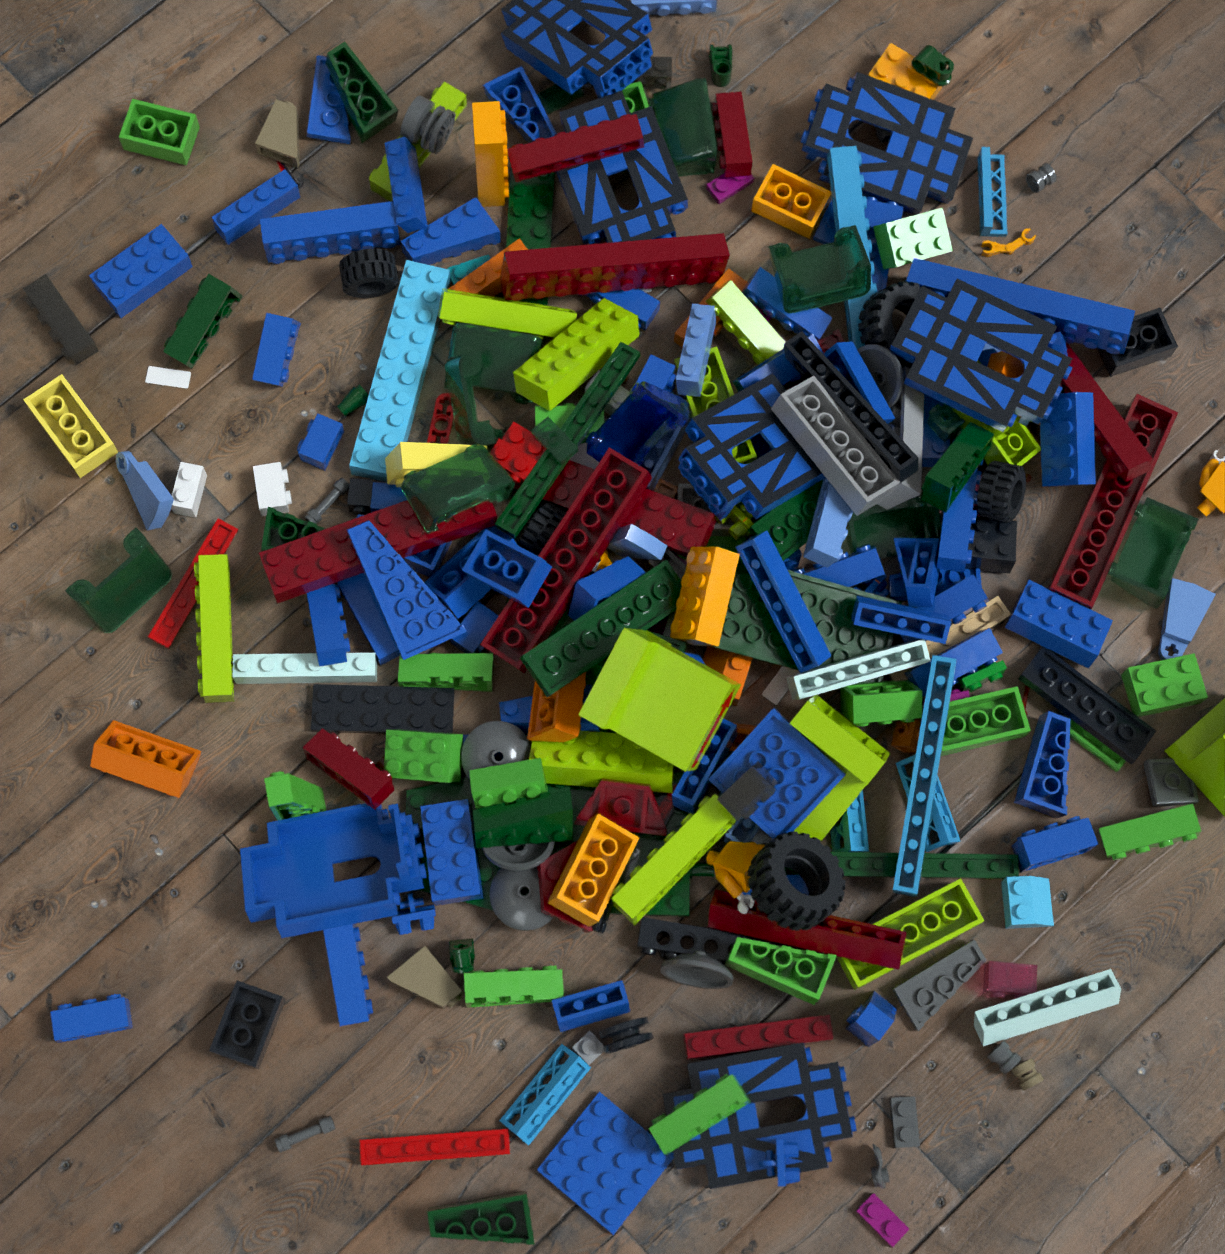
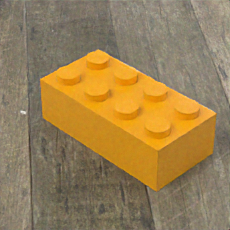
(704, 596)
(593, 870)

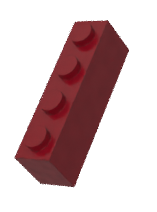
(733, 134)
(349, 768)

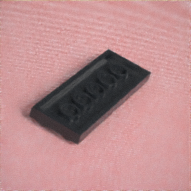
(1087, 705)
(381, 708)

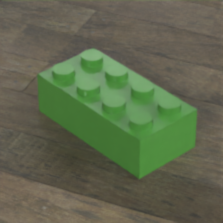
(984, 721)

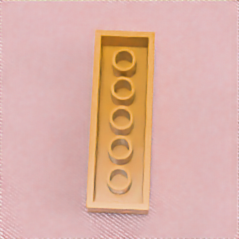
(490, 153)

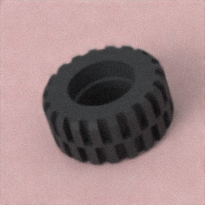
(878, 311)
(779, 897)

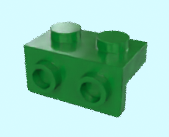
(984, 674)

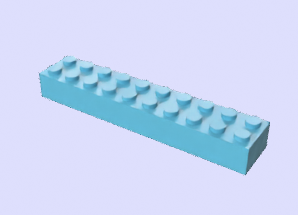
(400, 368)

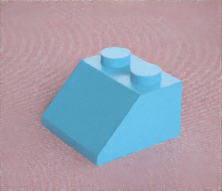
(1027, 902)

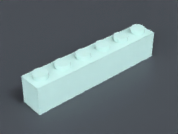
(302, 669)
(858, 669)
(1047, 1007)

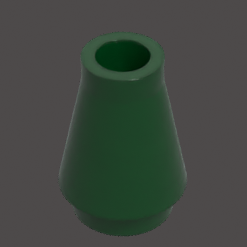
(353, 400)

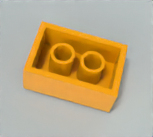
(896, 69)
(791, 201)

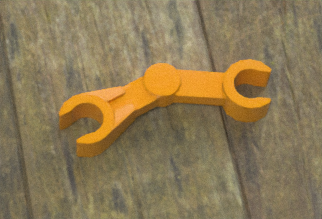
(996, 248)

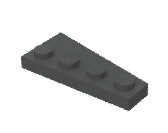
(935, 984)

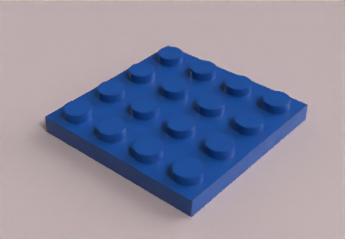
(794, 761)
(605, 1163)

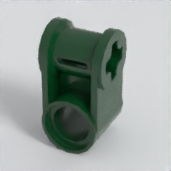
(720, 61)
(933, 63)
(462, 955)

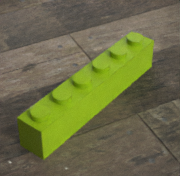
(445, 96)
(502, 314)

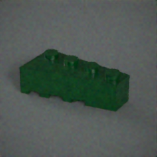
(361, 94)
(201, 320)
(956, 466)
(284, 528)
(525, 821)
(485, 1219)

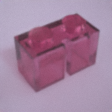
(1009, 978)

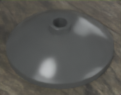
(884, 363)
(491, 738)
(519, 856)
(510, 906)
(697, 971)

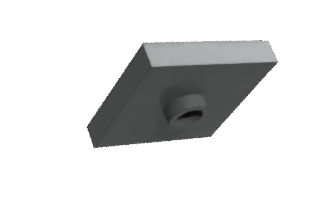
(1169, 784)

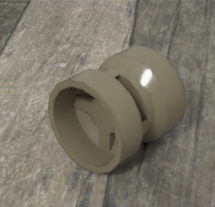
(1029, 1079)

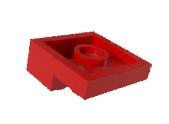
(518, 452)

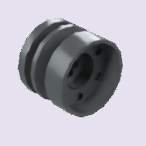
(427, 124)

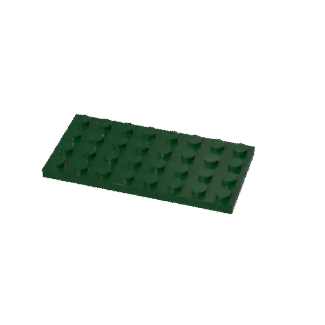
(753, 634)

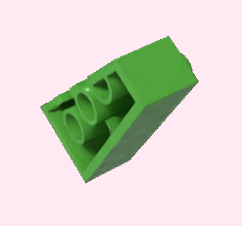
(513, 987)

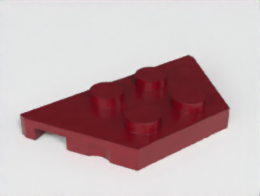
(625, 804)
(548, 876)

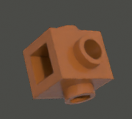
(906, 736)

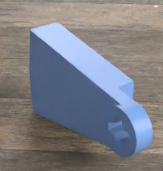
(146, 490)
(636, 544)
(1182, 615)

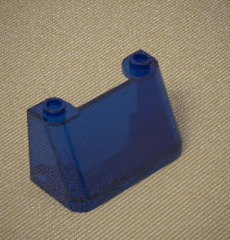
(639, 423)

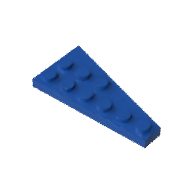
(407, 603)

